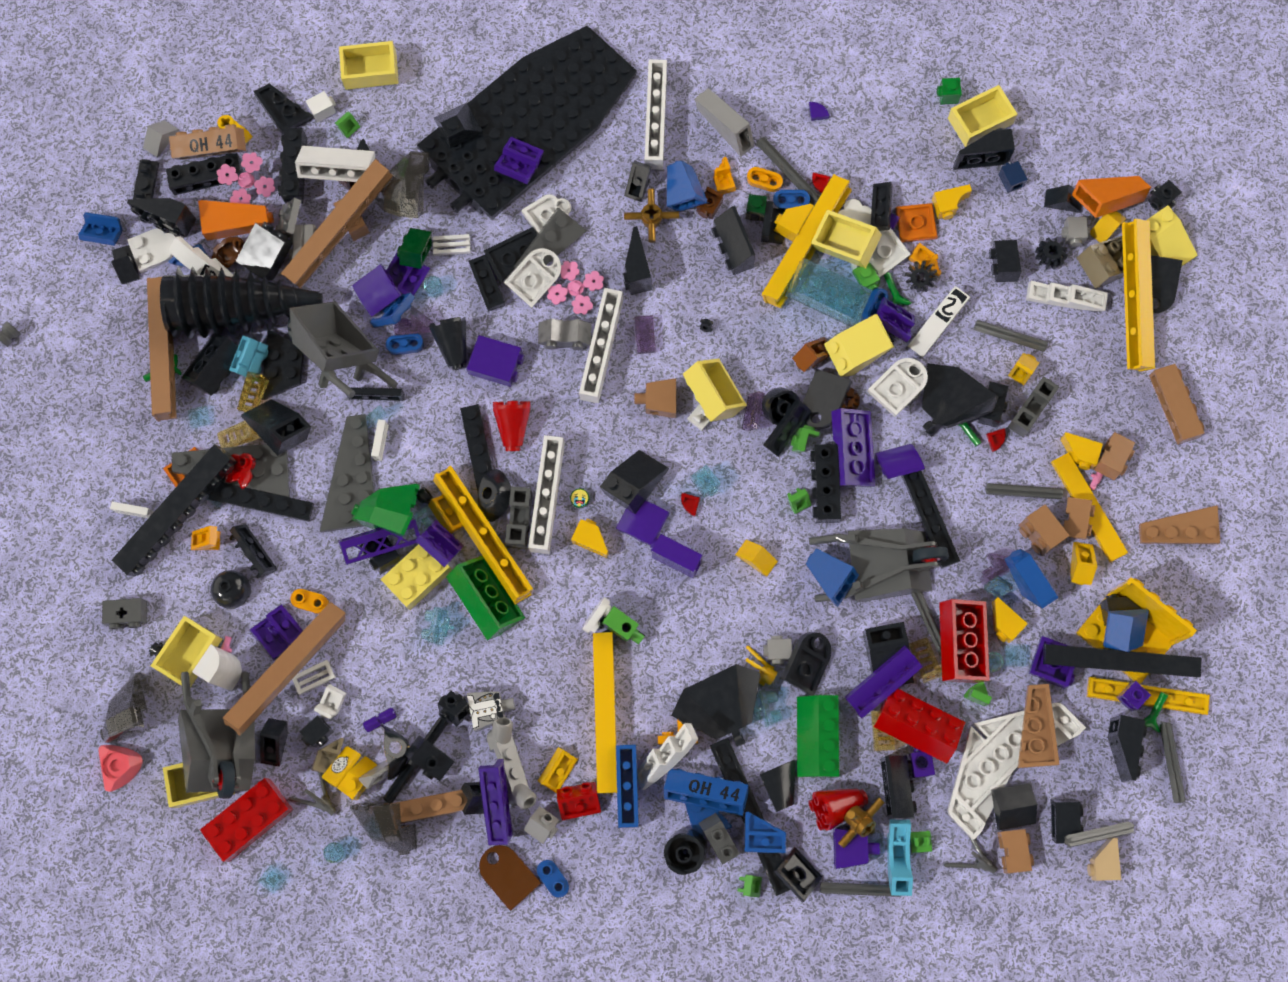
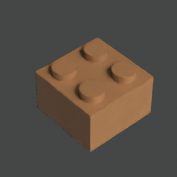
(1043, 530)

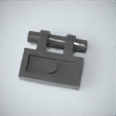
(288, 217)

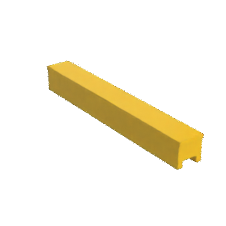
(801, 248)
(1138, 295)
(483, 535)
(605, 712)

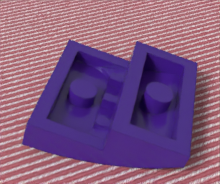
(519, 160)
(406, 278)
(376, 290)
(896, 319)
(899, 461)
(644, 524)
(439, 543)
(276, 632)

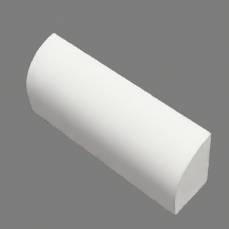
(332, 163)
(219, 668)

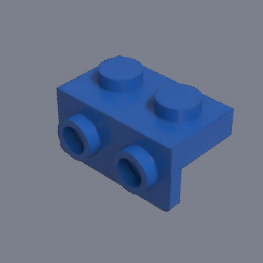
(100, 229)

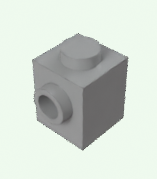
(1075, 231)
(777, 650)
(542, 825)

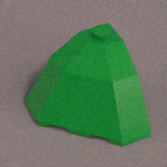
(387, 508)

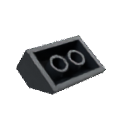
(733, 241)
(211, 364)
(898, 787)

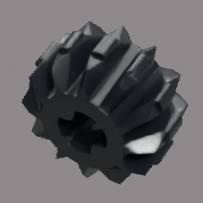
(1058, 256)
(921, 269)

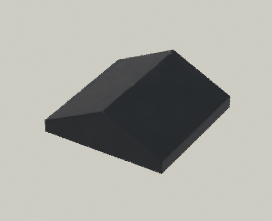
(1014, 806)
(798, 874)

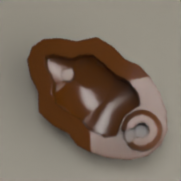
(228, 250)

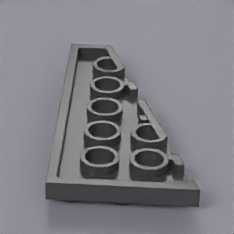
(268, 475)
(351, 476)

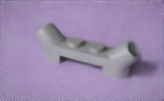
(502, 742)

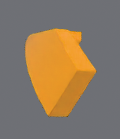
(723, 178)
(922, 253)

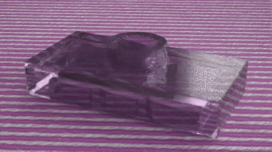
(645, 334)
(753, 411)

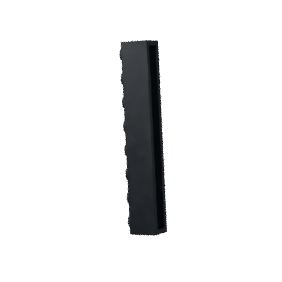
(174, 511)

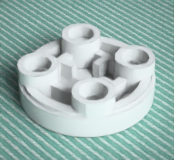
(592, 622)

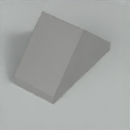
(158, 137)

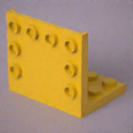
(1162, 628)

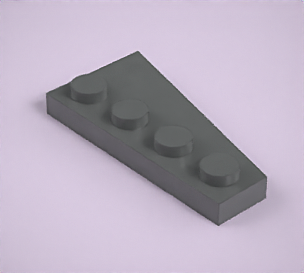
(555, 235)

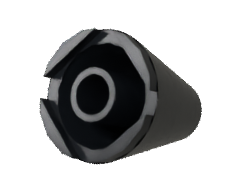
(451, 341)

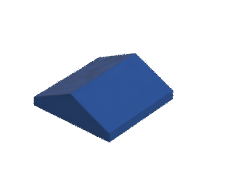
(1125, 629)

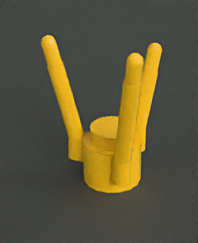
(767, 671)

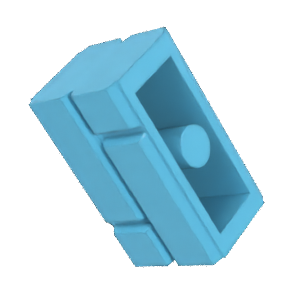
(249, 356)

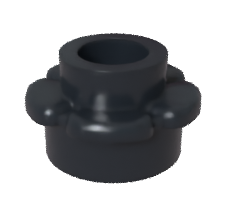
(424, 496)

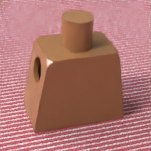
(659, 398)

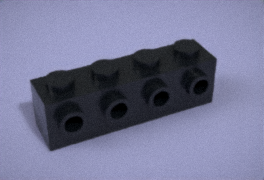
(200, 174)
(291, 185)
(826, 483)

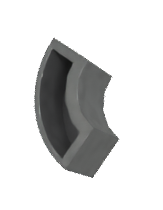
(564, 334)

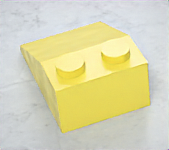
(1169, 237)
(859, 346)

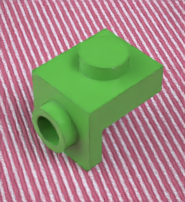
(867, 277)
(800, 439)

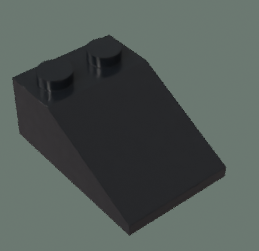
(990, 150)
(637, 273)
(634, 480)

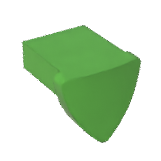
(978, 694)

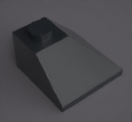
(458, 125)

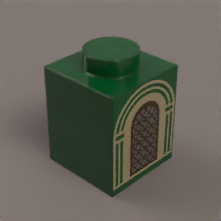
(756, 207)

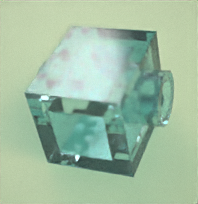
(706, 475)

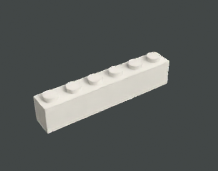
(655, 113)
(601, 345)
(546, 495)

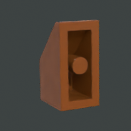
(811, 354)

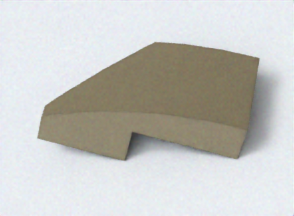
(326, 756)

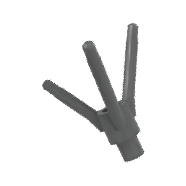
(321, 803)
(981, 861)

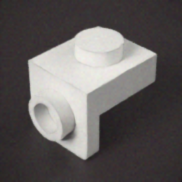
(330, 702)

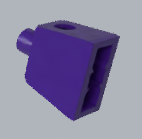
(855, 852)

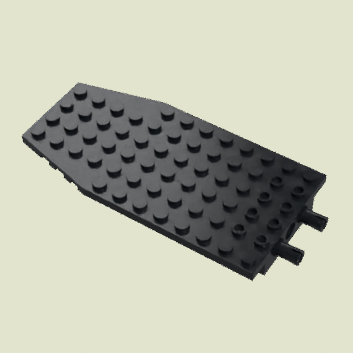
(545, 100)

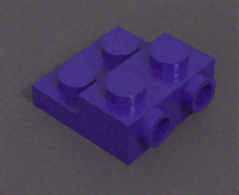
(1057, 675)

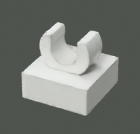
(698, 418)

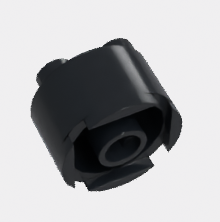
(685, 863)

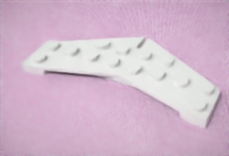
(991, 761)

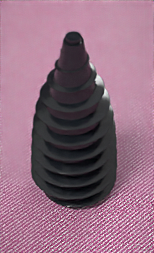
(225, 301)

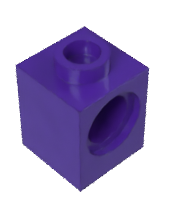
(1133, 696)
(918, 772)

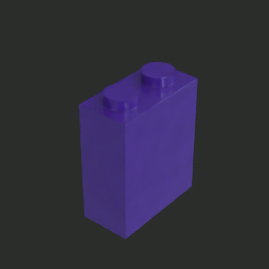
(495, 361)
(676, 555)

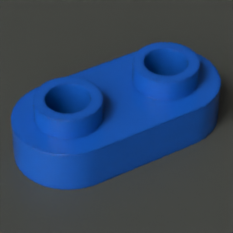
(791, 198)
(873, 302)
(404, 344)
(551, 879)

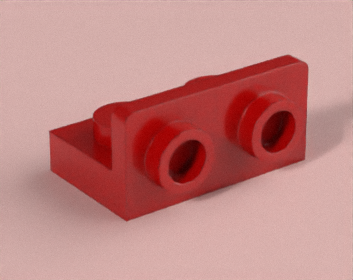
(578, 800)

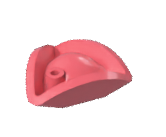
(118, 766)

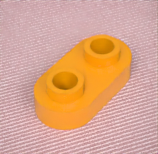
(765, 177)
(308, 601)

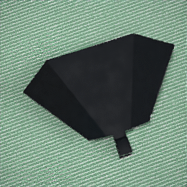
(954, 398)
(720, 703)

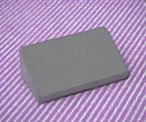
(375, 775)

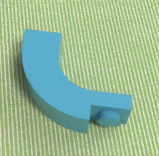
(898, 858)

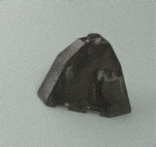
(405, 190)
(125, 710)
(384, 826)

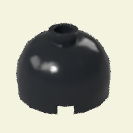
(777, 403)
(230, 589)

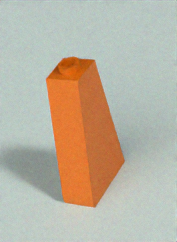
(1110, 194)
(230, 219)

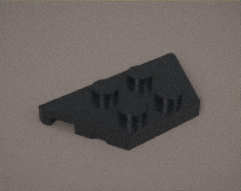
(282, 365)

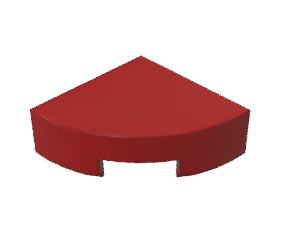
(820, 181)
(996, 439)
(690, 503)

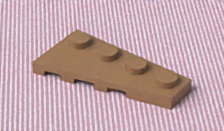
(1185, 528)
(1038, 734)

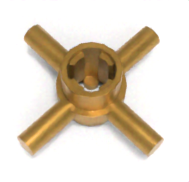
(651, 209)
(860, 822)

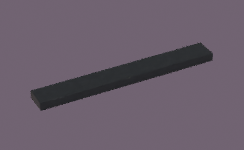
(1122, 660)
(733, 772)

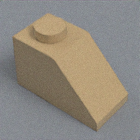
(1105, 862)

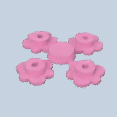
(246, 179)
(575, 288)

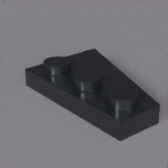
(281, 109)
(508, 252)

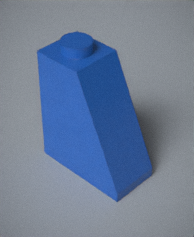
(683, 187)
(832, 575)
(1030, 578)

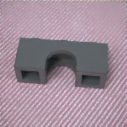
(1033, 407)
(519, 520)

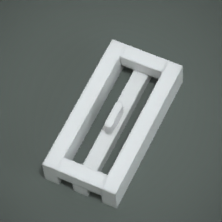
(436, 252)
(379, 440)
(131, 510)
(328, 670)

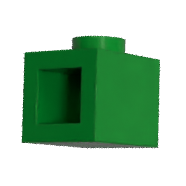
(949, 91)

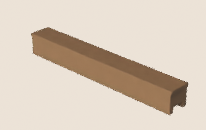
(337, 224)
(161, 357)
(284, 669)

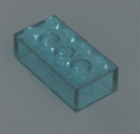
(828, 293)

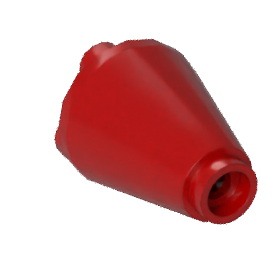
(512, 422)
(833, 805)

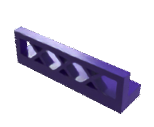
(372, 535)
(883, 681)
(496, 803)

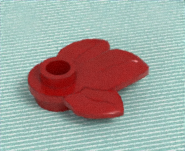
(242, 470)

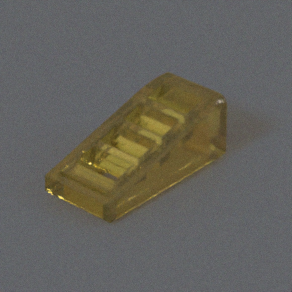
(246, 391)
(249, 435)
(937, 673)
(884, 747)

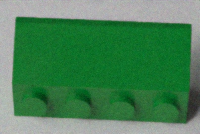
(484, 597)
(818, 736)

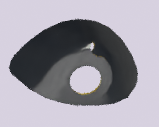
(496, 504)
(395, 761)

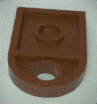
(509, 876)

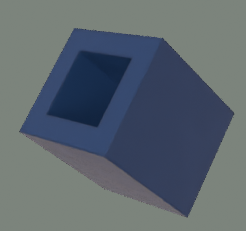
(1012, 176)

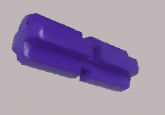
(375, 722)

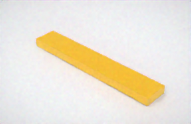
(1078, 488)
(1176, 699)

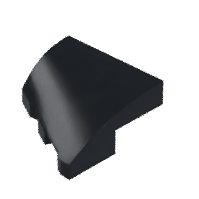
(780, 785)

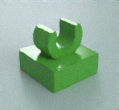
(347, 124)
(799, 500)
(920, 841)
(752, 886)

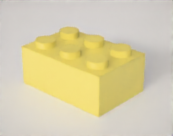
(368, 65)
(982, 115)
(846, 238)
(714, 389)
(415, 576)
(184, 650)
(176, 788)

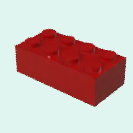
(964, 641)
(920, 725)
(246, 820)

